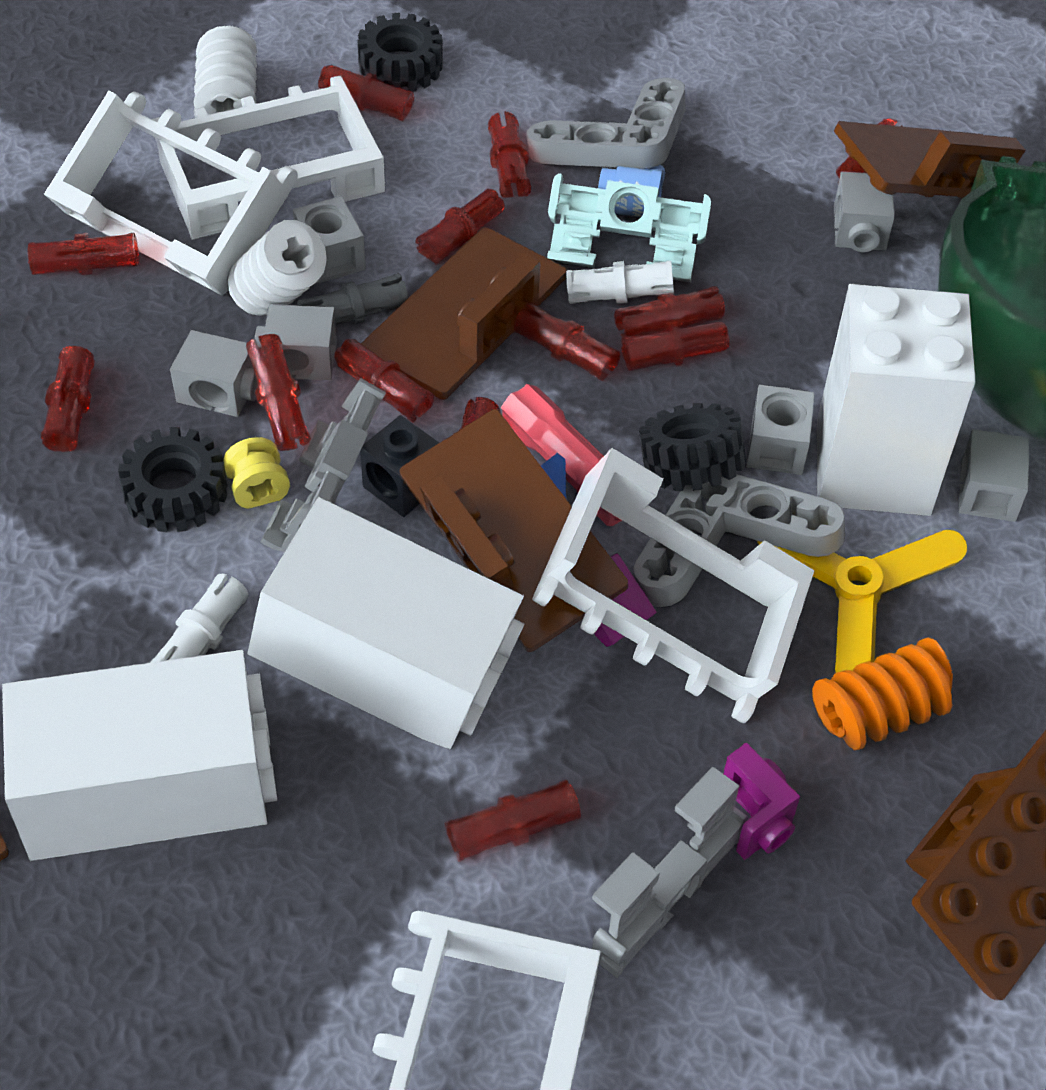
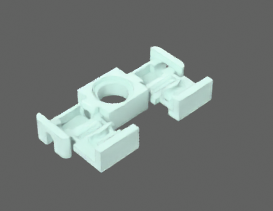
(586, 206)

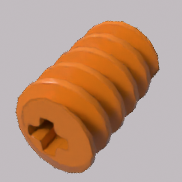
(886, 693)

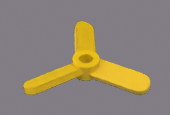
(881, 574)

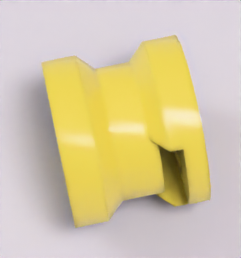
(256, 472)

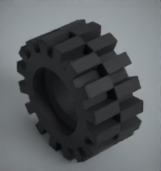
(406, 35)
(693, 446)
(177, 504)

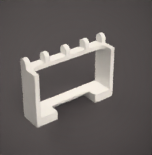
(99, 145)
(351, 173)
(764, 575)
(505, 950)

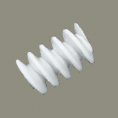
(225, 69)
(277, 267)

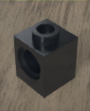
(385, 455)

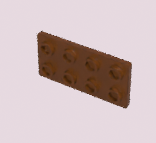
(922, 159)
(464, 311)
(506, 520)
(989, 873)

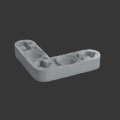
(634, 144)
(729, 511)

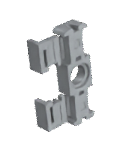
(332, 457)
(642, 895)

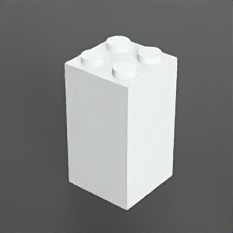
(894, 398)
(386, 625)
(136, 754)

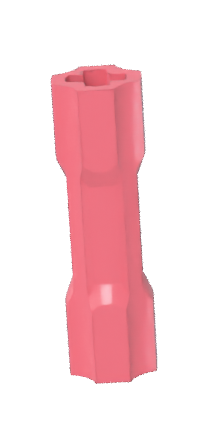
(545, 429)

